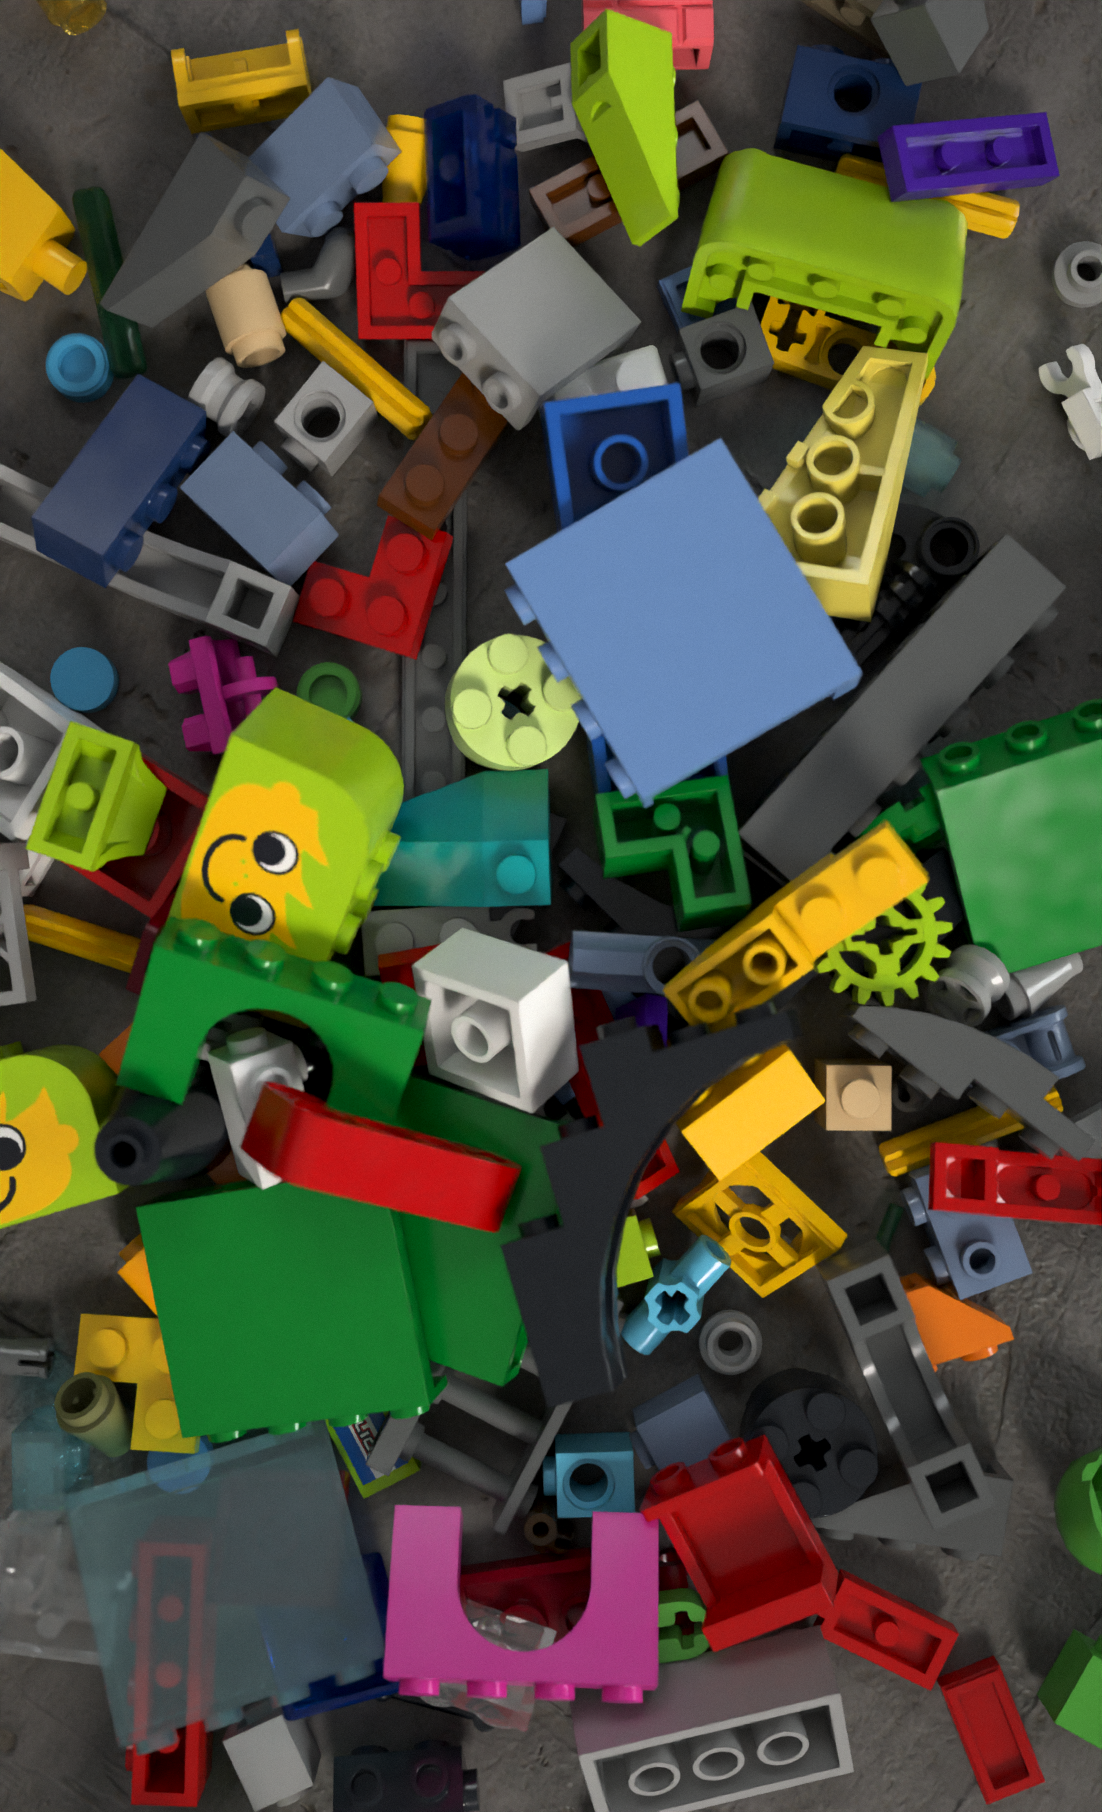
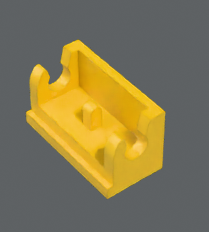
(241, 85)

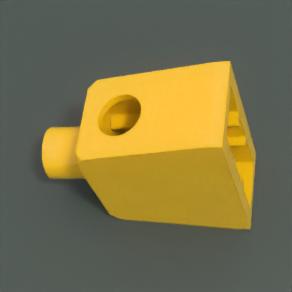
(33, 237)

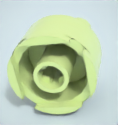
(475, 709)

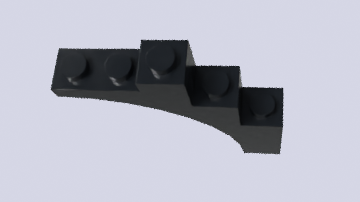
(642, 915)
(569, 1270)

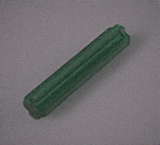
(103, 263)

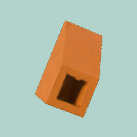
(952, 1326)

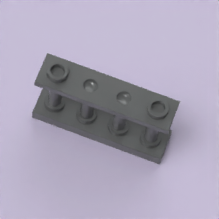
(513, 1493)

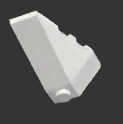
(30, 741)

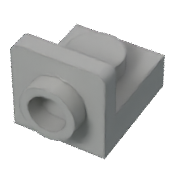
(543, 108)

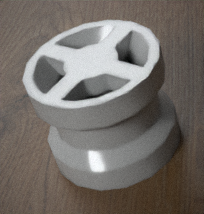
(227, 397)
(968, 985)

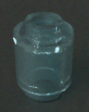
(930, 460)

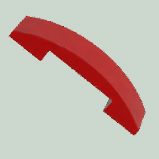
(1014, 1184)

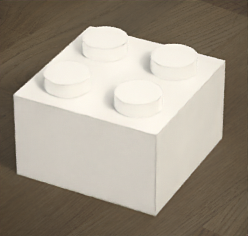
(498, 1018)

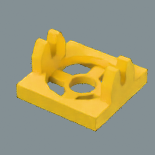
(785, 1261)

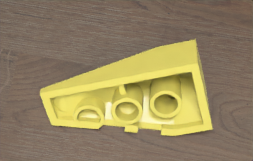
(846, 480)

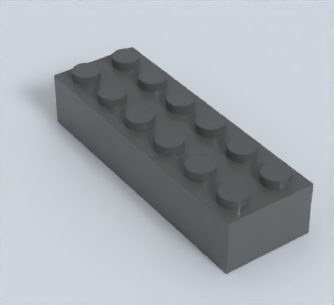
(898, 710)

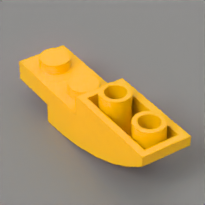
(796, 927)

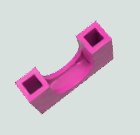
(436, 1644)

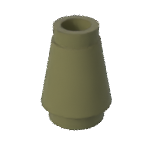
(94, 1413)

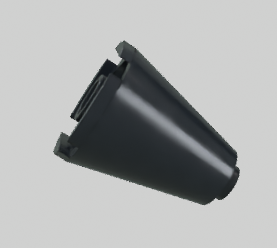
(162, 1140)

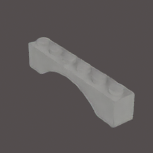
(173, 576)

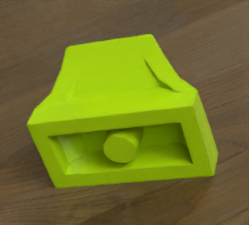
(96, 801)

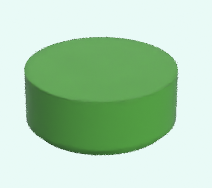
(332, 689)

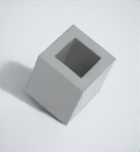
(272, 1755)

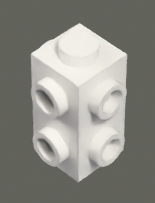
(238, 1075)

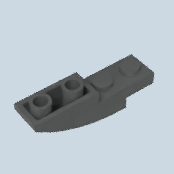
(951, 1055)

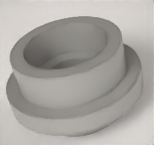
(1069, 284)
(735, 1360)

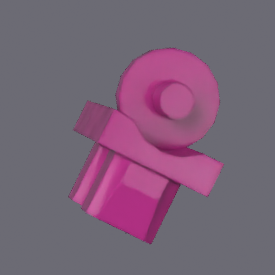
(226, 689)

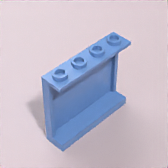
(679, 623)

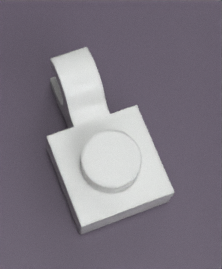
(1083, 400)

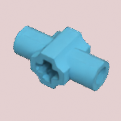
(692, 1276)

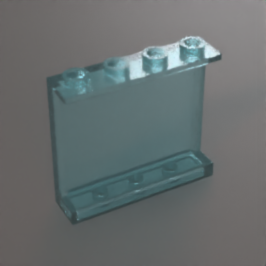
(223, 1584)

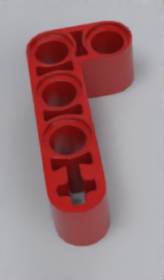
(375, 1161)

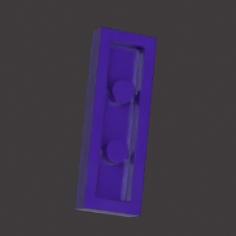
(967, 156)

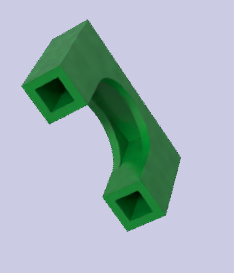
(209, 974)

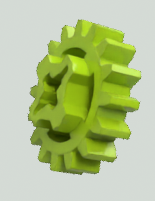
(884, 965)

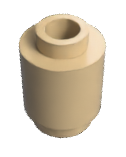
(247, 317)

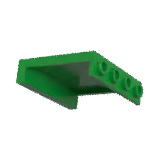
(1026, 835)
(459, 1270)
(284, 1309)

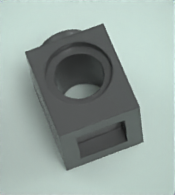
(737, 333)

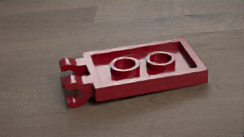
(554, 1587)

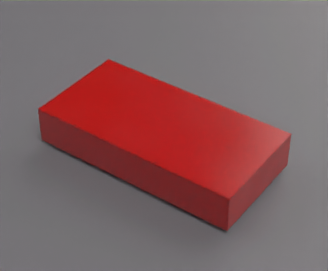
(990, 1729)

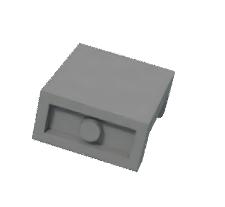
(532, 326)

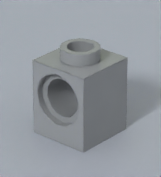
(325, 393)

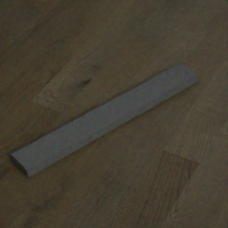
(428, 748)

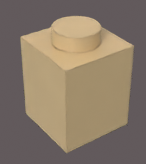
(854, 1094)

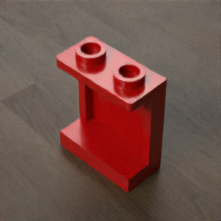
(743, 1540)

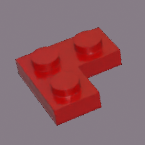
(392, 290)
(389, 605)

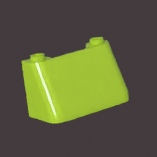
(830, 248)

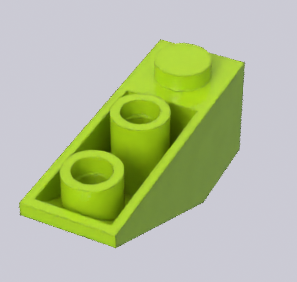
(627, 111)

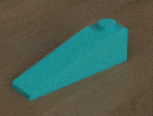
(474, 844)

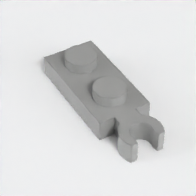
(426, 926)

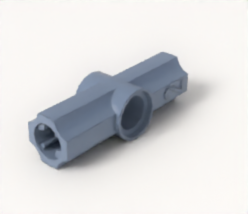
(623, 960)

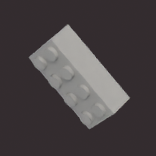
(717, 1728)

